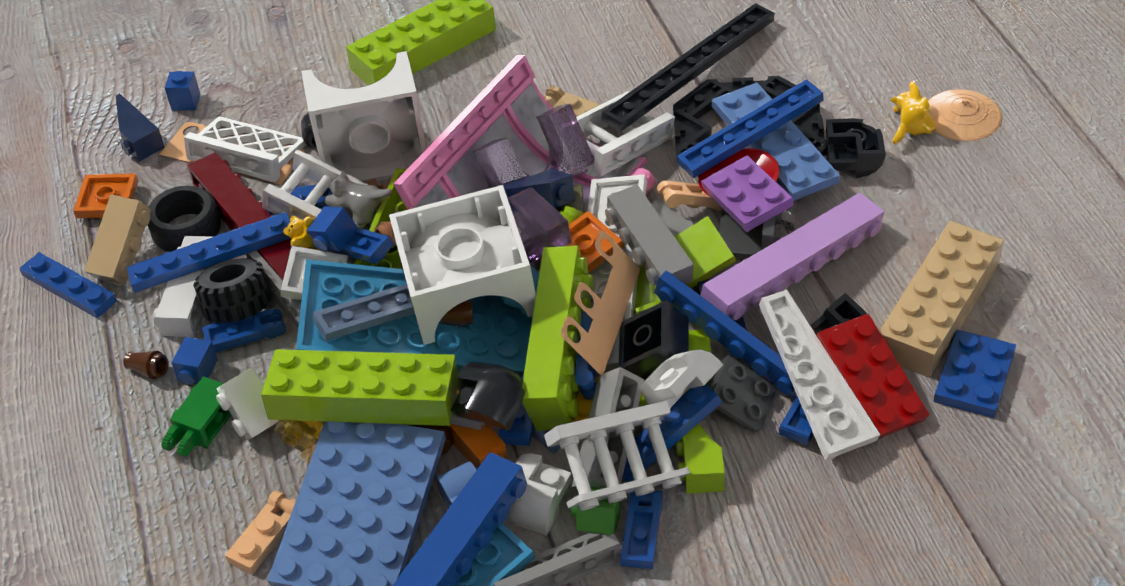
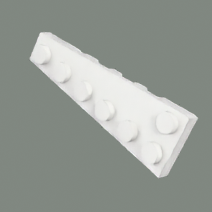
(824, 394)

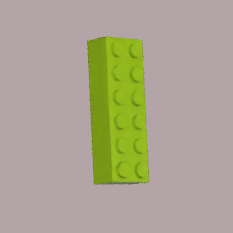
(425, 35)
(550, 359)
(361, 387)

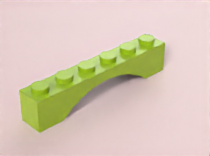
(698, 450)

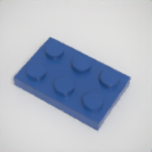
(975, 373)

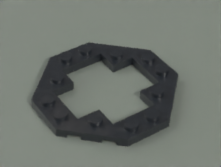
(698, 102)

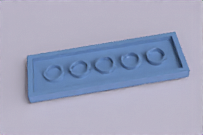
(800, 163)

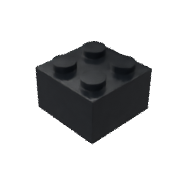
(652, 338)

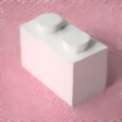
(245, 404)

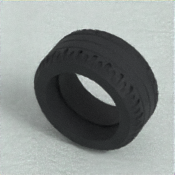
(180, 202)

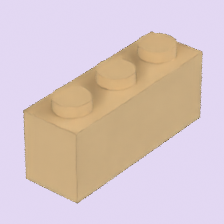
(118, 239)

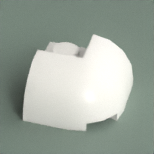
(678, 375)
(542, 496)

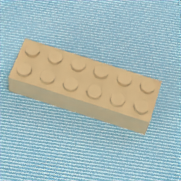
(941, 297)

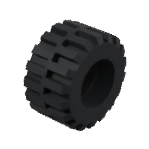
(232, 290)

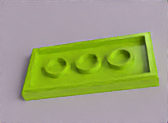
(704, 249)

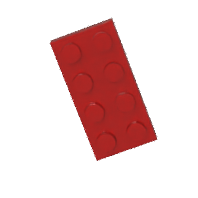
(873, 374)

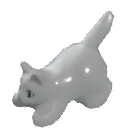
(358, 197)

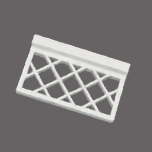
(244, 158)

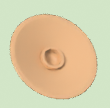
(964, 115)

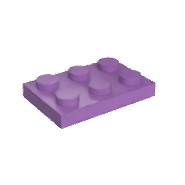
(747, 193)

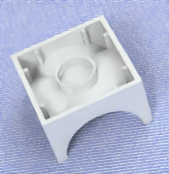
(367, 127)
(461, 253)

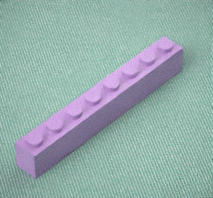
(794, 256)

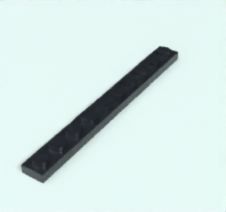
(686, 67)

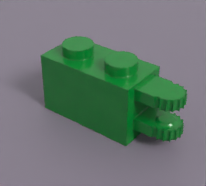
(196, 419)

